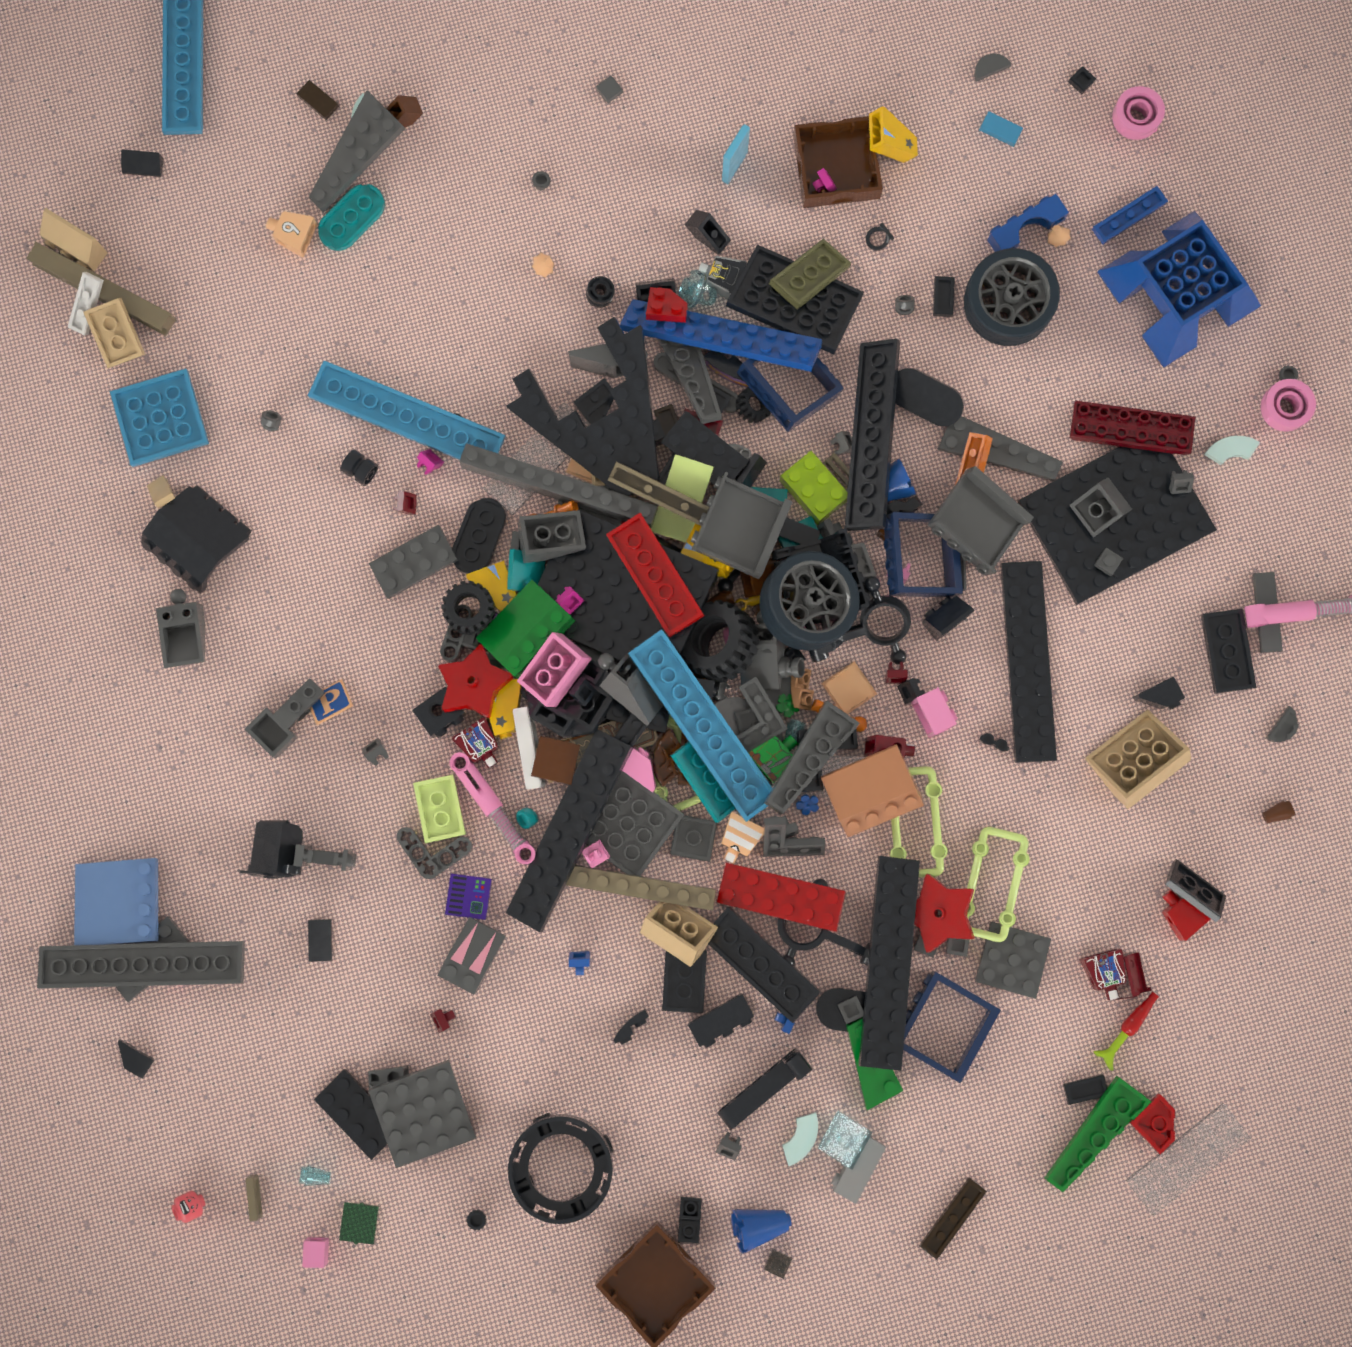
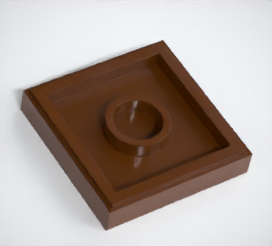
(555, 760)

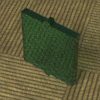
(359, 1223)

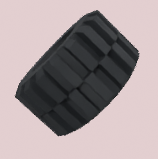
(464, 591)

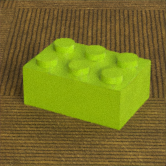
(814, 487)

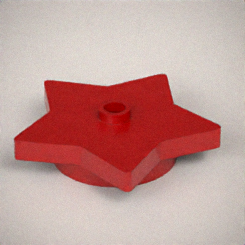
(473, 683)
(954, 917)

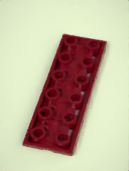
(1132, 428)

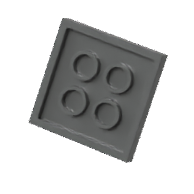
(1015, 962)

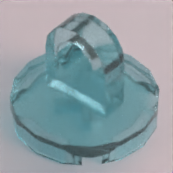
(694, 288)

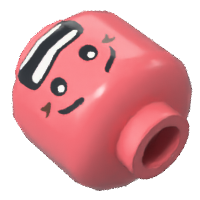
(188, 1206)

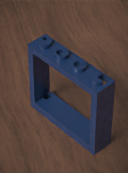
(777, 405)
(893, 562)
(976, 1041)

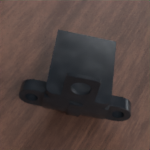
(274, 849)

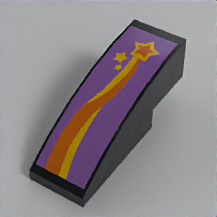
(724, 368)

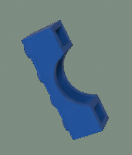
(1047, 214)

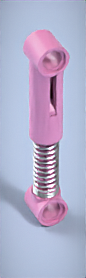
(1263, 614)
(491, 806)

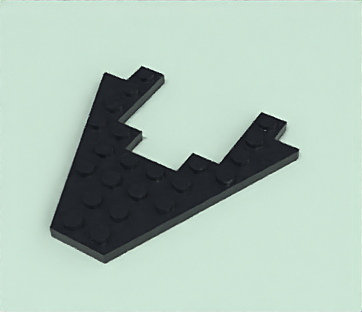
(620, 436)

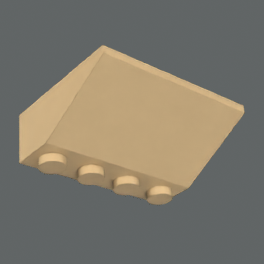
(1139, 758)

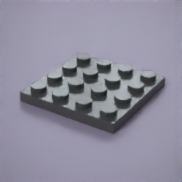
(634, 825)
(422, 1113)

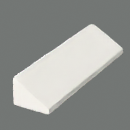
(527, 744)

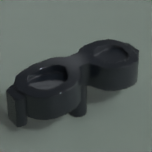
(1000, 744)

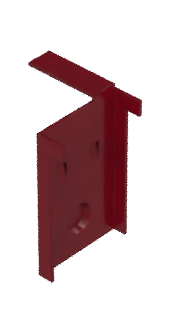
(1135, 975)

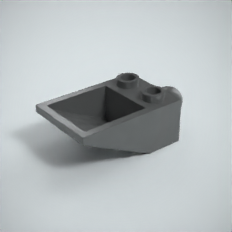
(596, 360)
(181, 635)
(766, 660)
(629, 687)

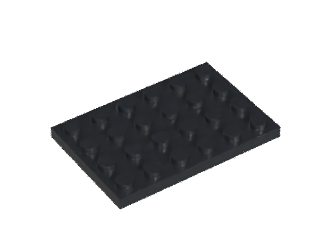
(822, 317)

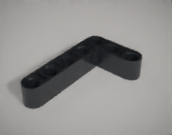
(764, 1088)

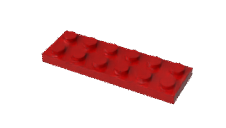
(655, 575)
(781, 897)

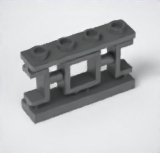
(305, 855)

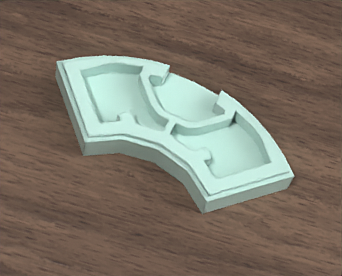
(1232, 447)
(802, 1140)

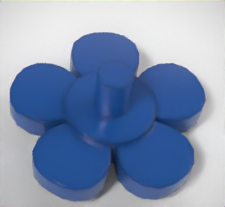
(807, 804)

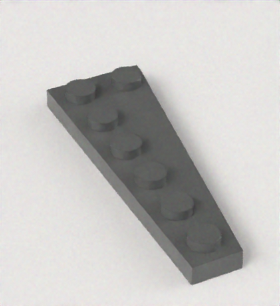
(694, 378)

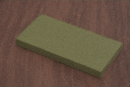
(810, 273)

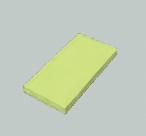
(690, 479)

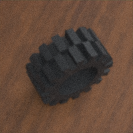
(746, 409)

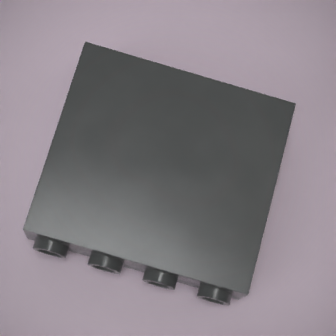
(979, 520)
(740, 526)

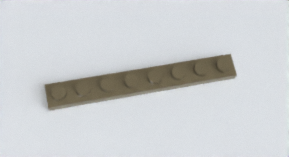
(642, 887)

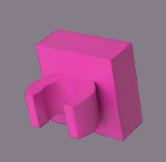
(825, 182)
(430, 460)
(569, 600)

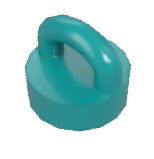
(526, 818)

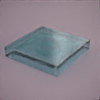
(845, 1140)

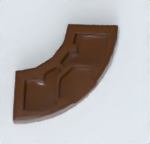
(663, 763)

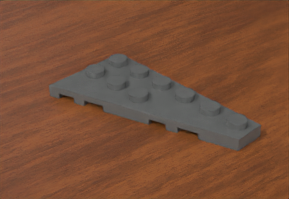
(362, 142)

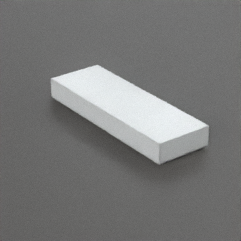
(86, 298)

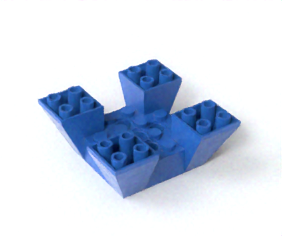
(1182, 307)

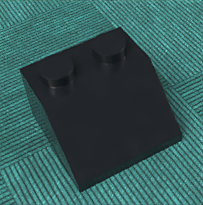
(946, 617)

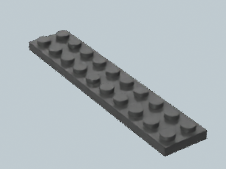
(141, 964)

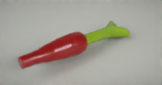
(1129, 1028)

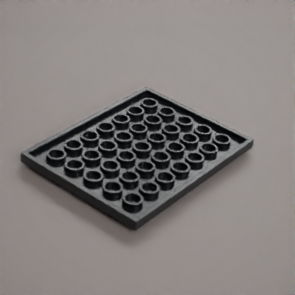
(1145, 535)
(614, 609)

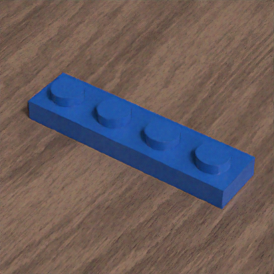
(1129, 215)

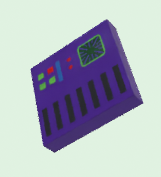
(468, 896)

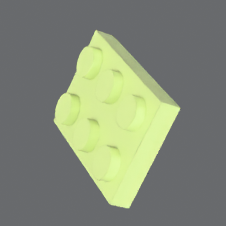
(439, 808)

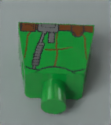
(773, 756)

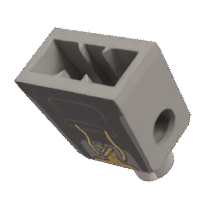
(723, 274)

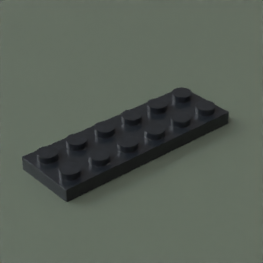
(762, 965)

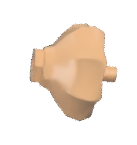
(1058, 235)
(543, 265)

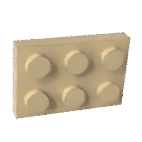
(114, 333)

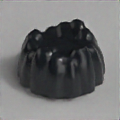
(476, 1220)

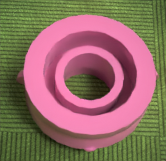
(1142, 100)
(1298, 395)

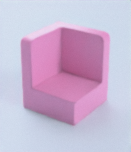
(315, 1252)

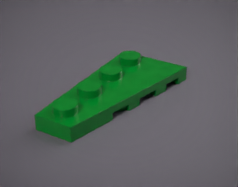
(875, 1083)

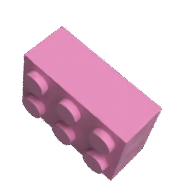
(554, 669)

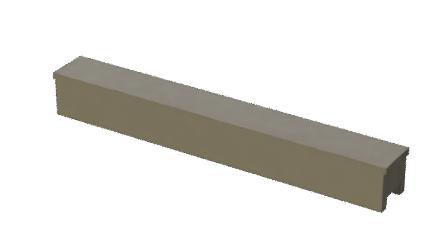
(71, 273)
(657, 492)

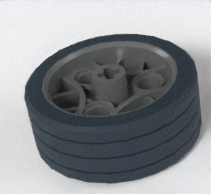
(1011, 296)
(809, 600)

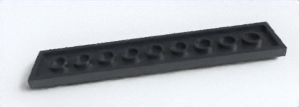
(872, 435)
(1028, 662)
(569, 830)
(889, 963)

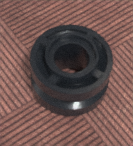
(604, 284)

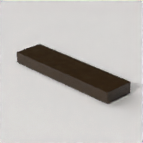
(952, 1218)

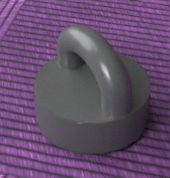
(904, 302)
(270, 420)

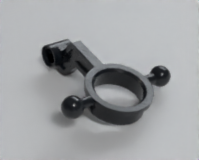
(898, 655)
(824, 935)

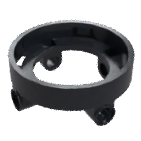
(522, 1182)

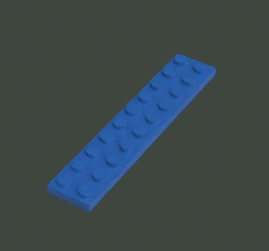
(728, 337)

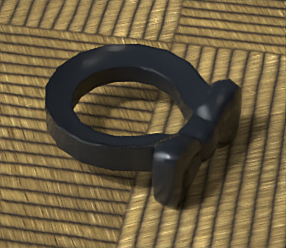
(889, 236)

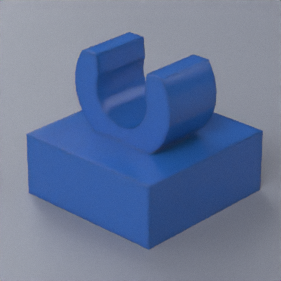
(579, 961)
(787, 1024)

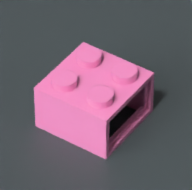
(934, 712)

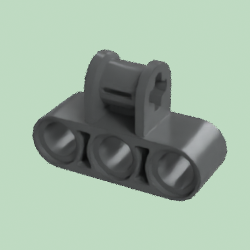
(465, 641)

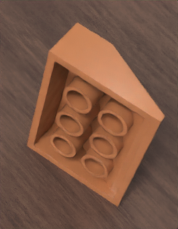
(872, 790)

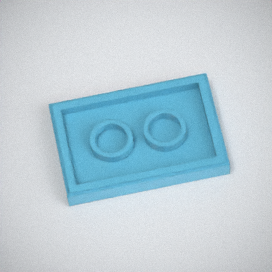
(735, 154)

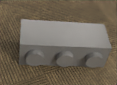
(852, 1182)

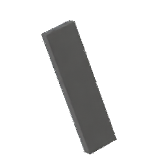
(1266, 593)

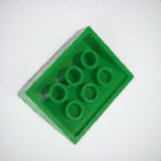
(523, 628)

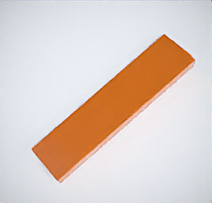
(975, 453)

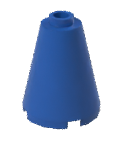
(899, 482)
(758, 1226)

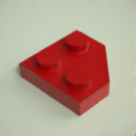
(666, 306)
(1156, 1124)

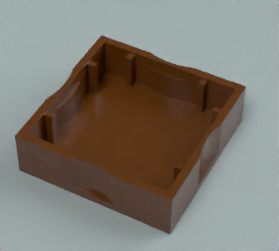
(845, 154)
(655, 1284)

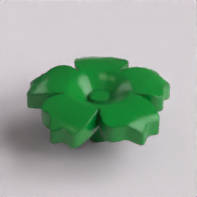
(786, 705)

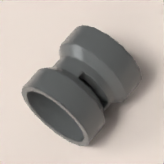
(791, 667)

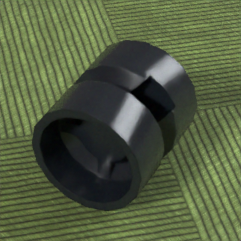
(357, 466)

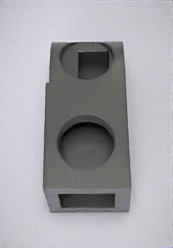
(384, 1075)

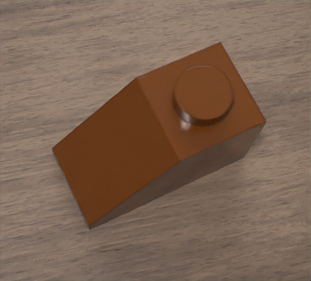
(405, 110)

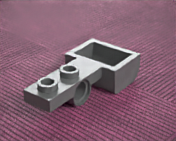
(273, 729)

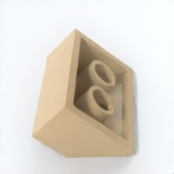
(71, 241)
(678, 931)

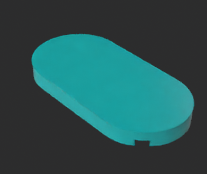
(351, 217)

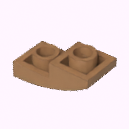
(801, 696)

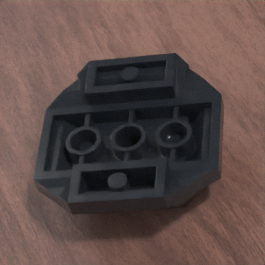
(570, 717)

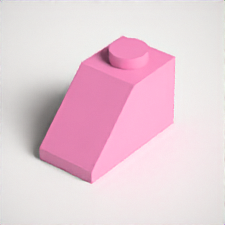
(640, 768)

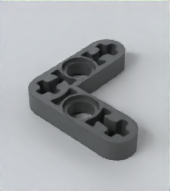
(435, 860)

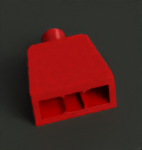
(1183, 916)

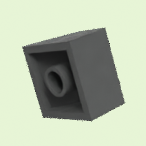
(1100, 507)

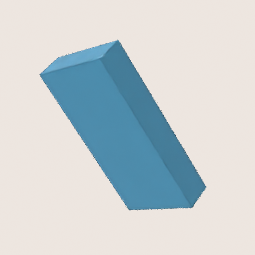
(1001, 129)

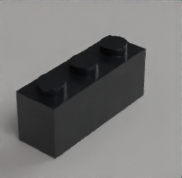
(721, 1021)

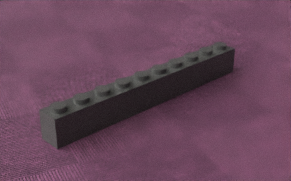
(554, 485)

